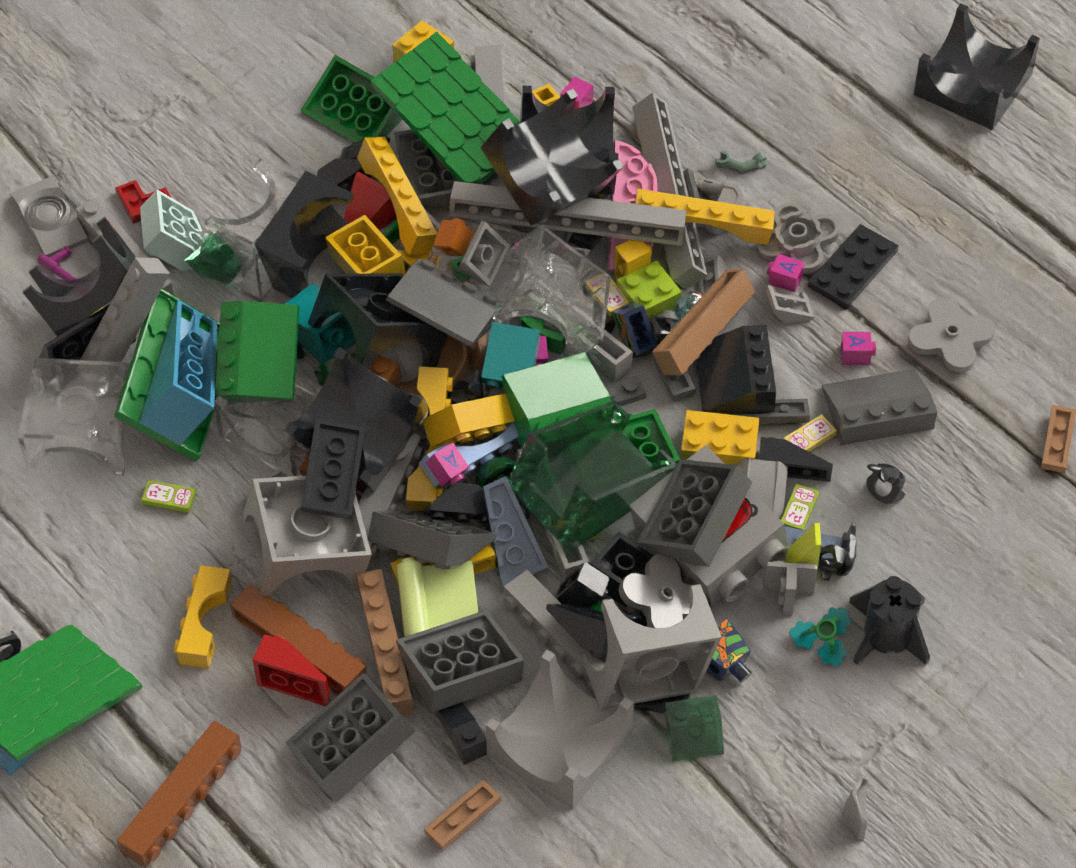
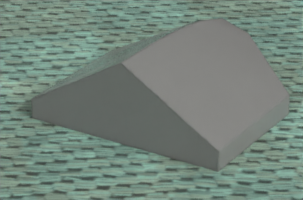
(789, 305)
(855, 808)

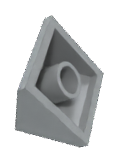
(483, 255)

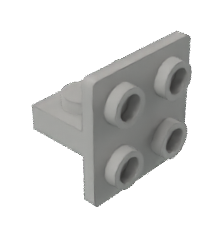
(788, 581)

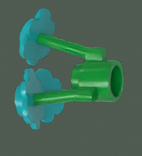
(831, 624)

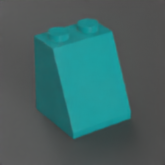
(322, 341)
(508, 351)

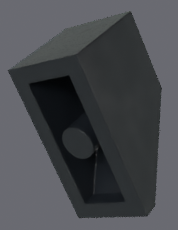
(583, 587)

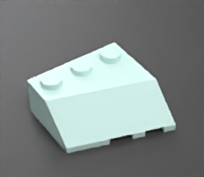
(169, 229)

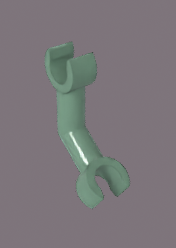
(757, 161)

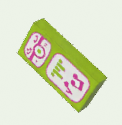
(168, 496)
(800, 507)

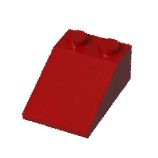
(287, 671)

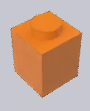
(453, 237)

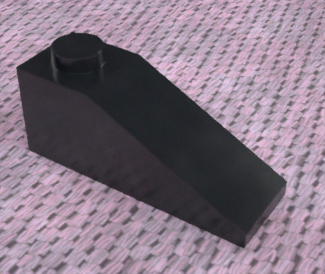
(799, 461)
(463, 732)

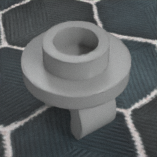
(669, 316)

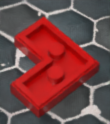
(133, 198)

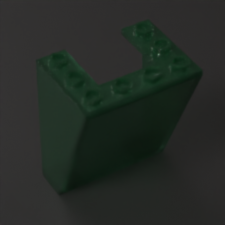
(584, 474)

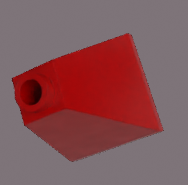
(370, 200)

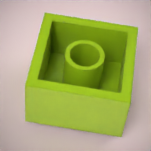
(650, 288)

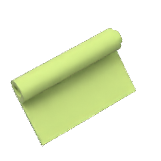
(434, 595)

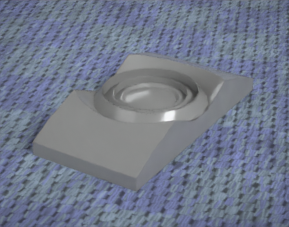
(49, 216)

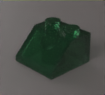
(214, 259)
(694, 728)

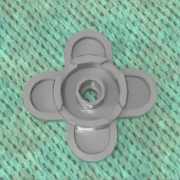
(800, 236)
(951, 335)
(658, 592)

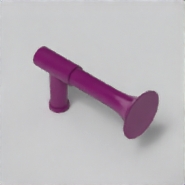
(52, 266)

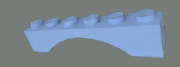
(477, 453)

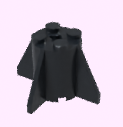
(891, 619)

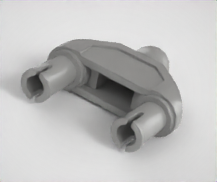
(728, 192)

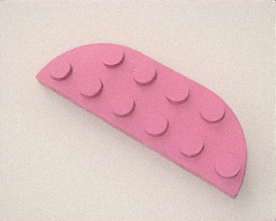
(634, 175)

